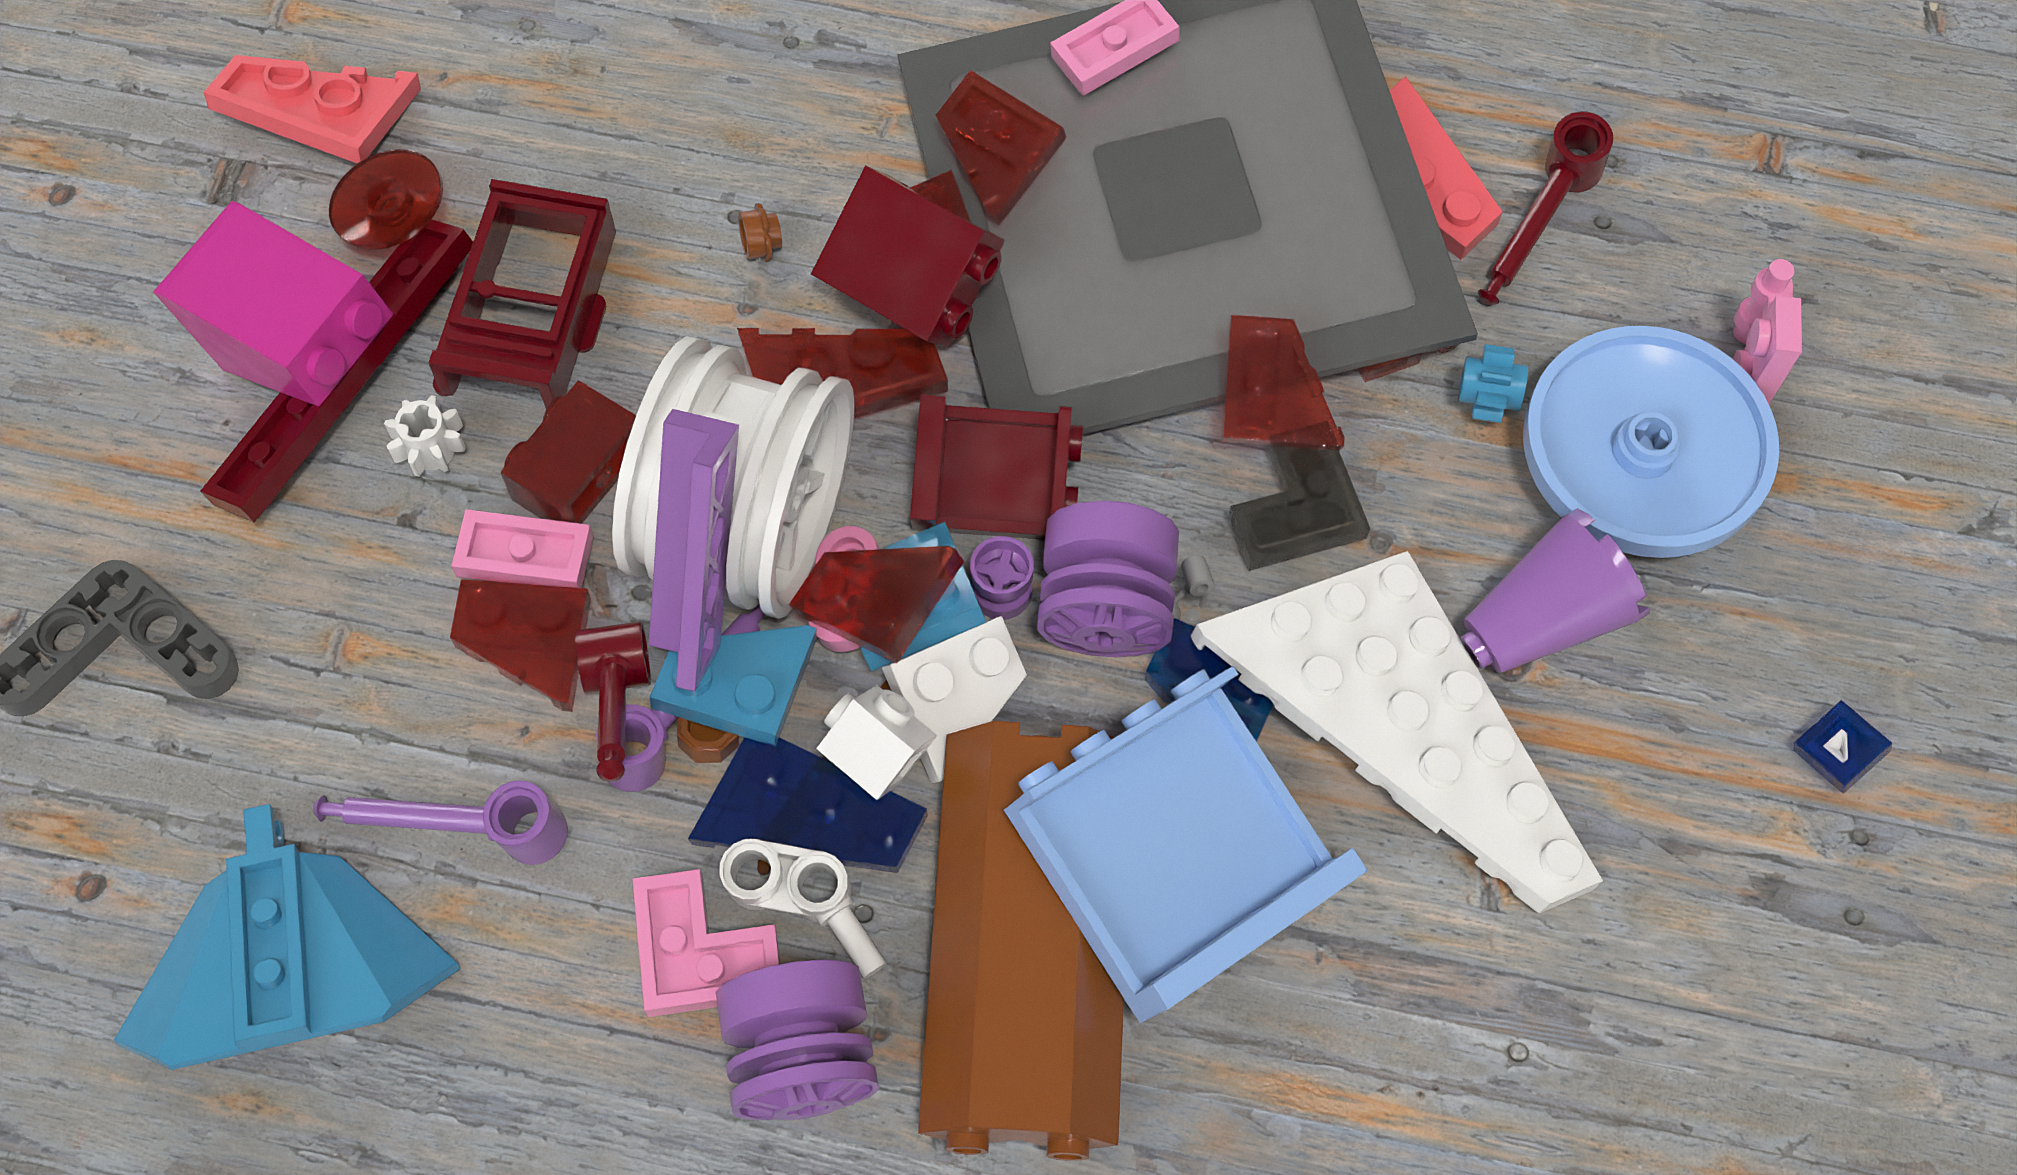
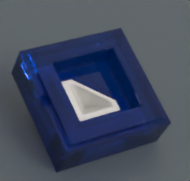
(1842, 746)

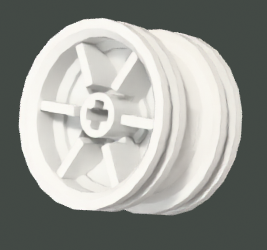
(786, 469)

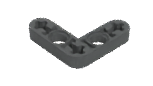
(120, 618)

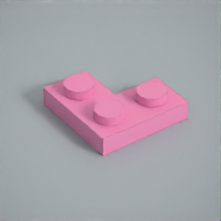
(678, 955)

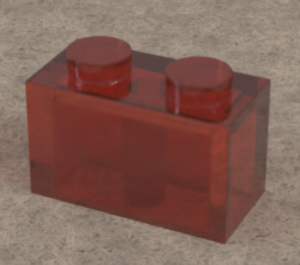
(570, 456)

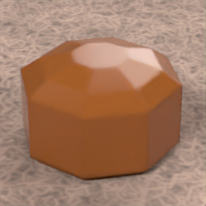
(705, 743)

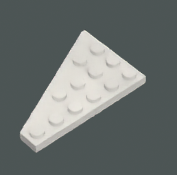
(1397, 693)

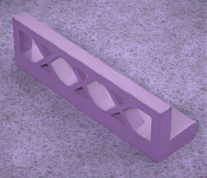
(692, 540)

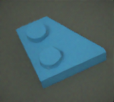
(745, 685)

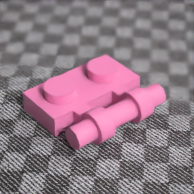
(1770, 328)

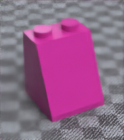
(273, 305)

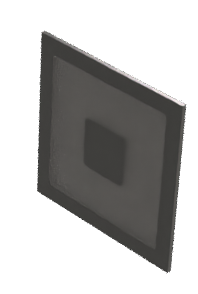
(1193, 189)

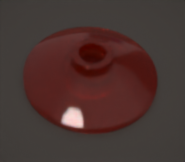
(385, 199)

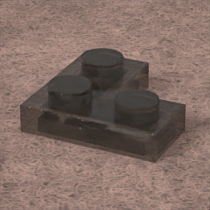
(1310, 514)

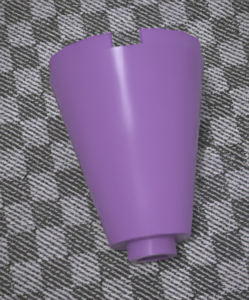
(1555, 598)

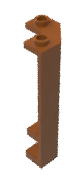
(1017, 999)

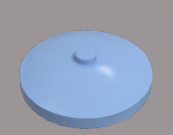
(1651, 440)

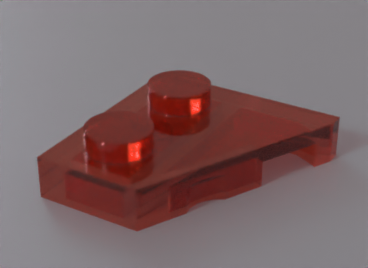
(1272, 388)
(524, 633)

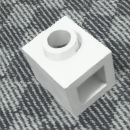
(875, 739)

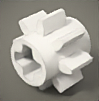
(424, 435)

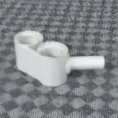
(784, 893)

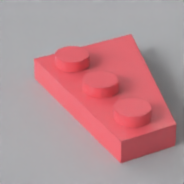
(320, 109)
(1455, 192)

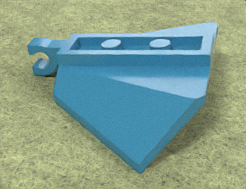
(279, 957)

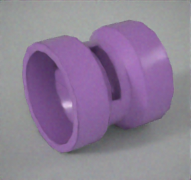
(1003, 563)

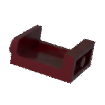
(908, 258)
(992, 468)

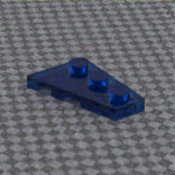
(807, 804)

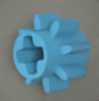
(1493, 383)

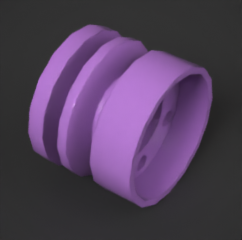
(1108, 579)
(796, 1040)

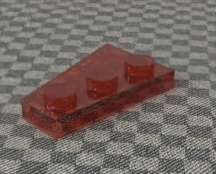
(881, 364)

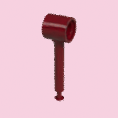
(1566, 174)
(608, 664)

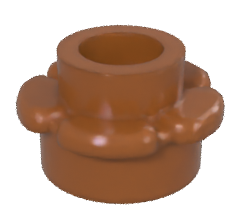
(759, 233)

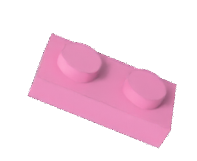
(1114, 43)
(522, 550)

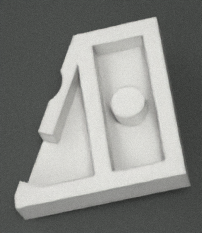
(958, 684)

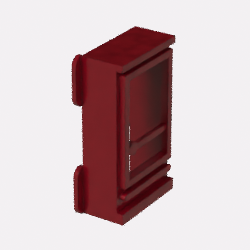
(518, 352)

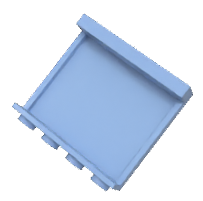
(1176, 845)

